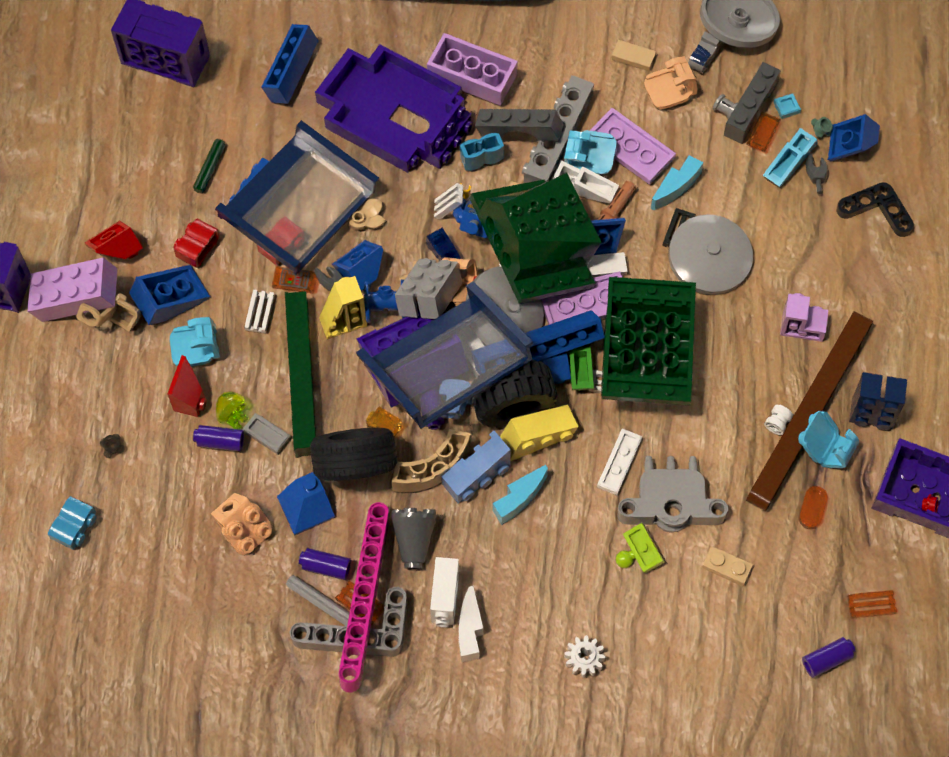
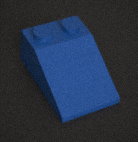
(167, 293)

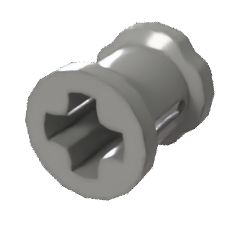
(724, 105)

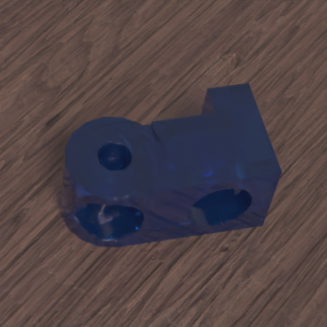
(441, 245)

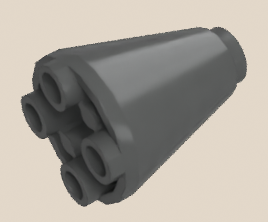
(413, 534)

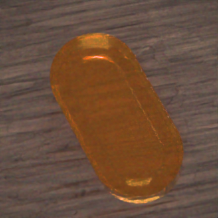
(813, 507)

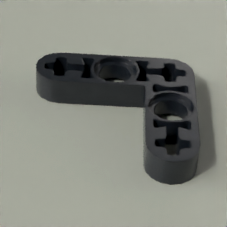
(883, 202)

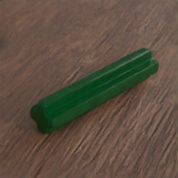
(209, 166)

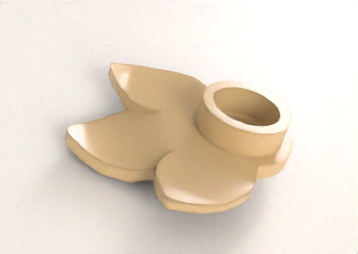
(369, 215)

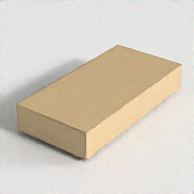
(633, 55)

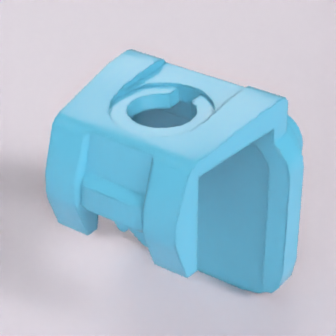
(591, 150)
(195, 342)
(825, 444)

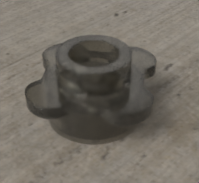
(108, 441)

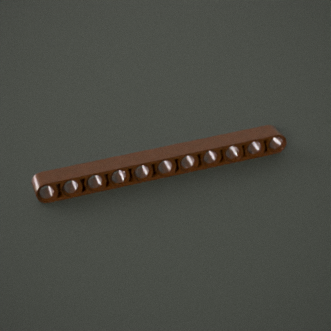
(814, 400)

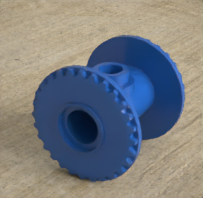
(379, 300)

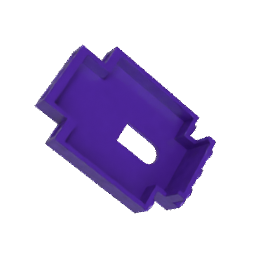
(369, 90)

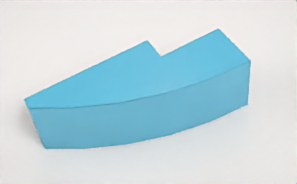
(790, 157)
(677, 182)
(519, 495)

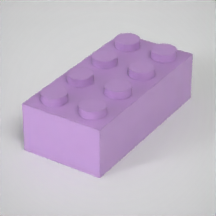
(473, 68)
(63, 289)

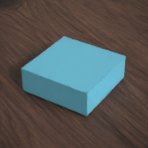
(787, 106)

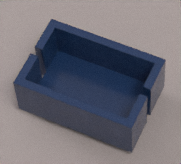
(870, 408)

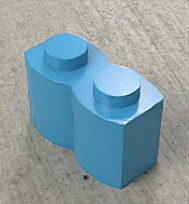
(478, 152)
(72, 522)

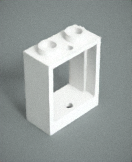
(444, 591)

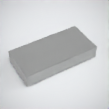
(266, 433)

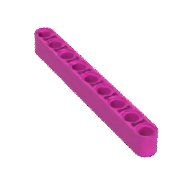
(361, 604)

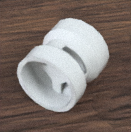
(778, 419)

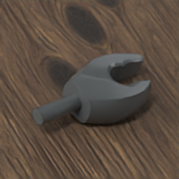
(816, 174)
(326, 282)

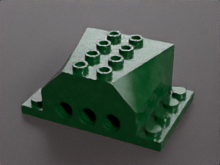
(539, 236)
(649, 341)

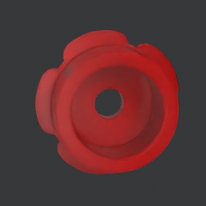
(930, 503)

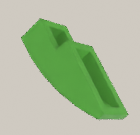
(581, 368)

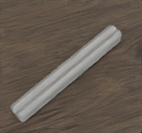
(318, 599)

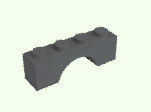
(744, 114)
(541, 123)

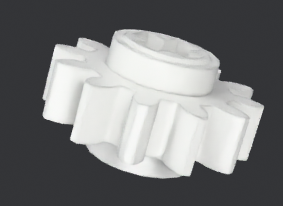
(582, 664)

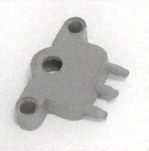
(676, 489)

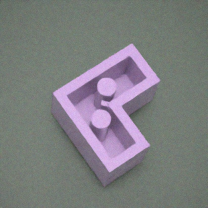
(803, 321)

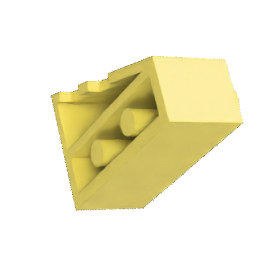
(343, 309)
(538, 431)

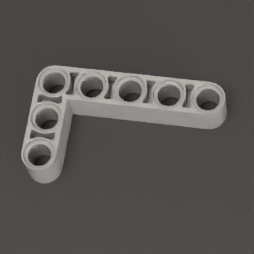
(336, 632)

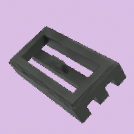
(666, 242)

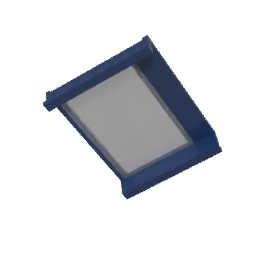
(300, 198)
(451, 358)

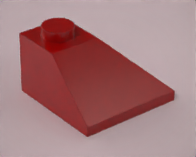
(116, 241)
(185, 391)

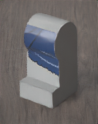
(704, 52)

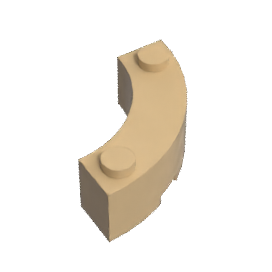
(428, 472)

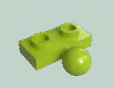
(641, 548)

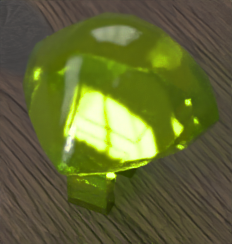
(230, 408)

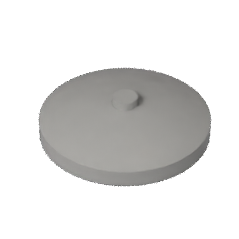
(740, 21)
(711, 254)
(496, 286)

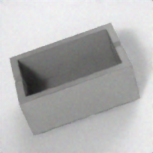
(432, 285)

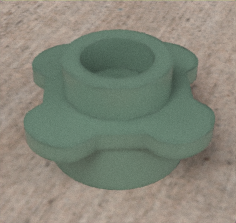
(822, 126)

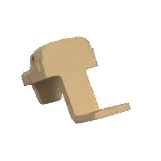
(111, 314)

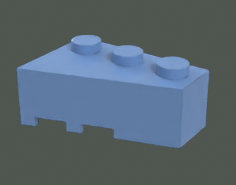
(477, 469)

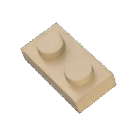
(727, 566)

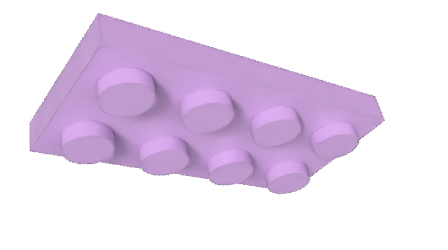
(635, 147)
(578, 302)

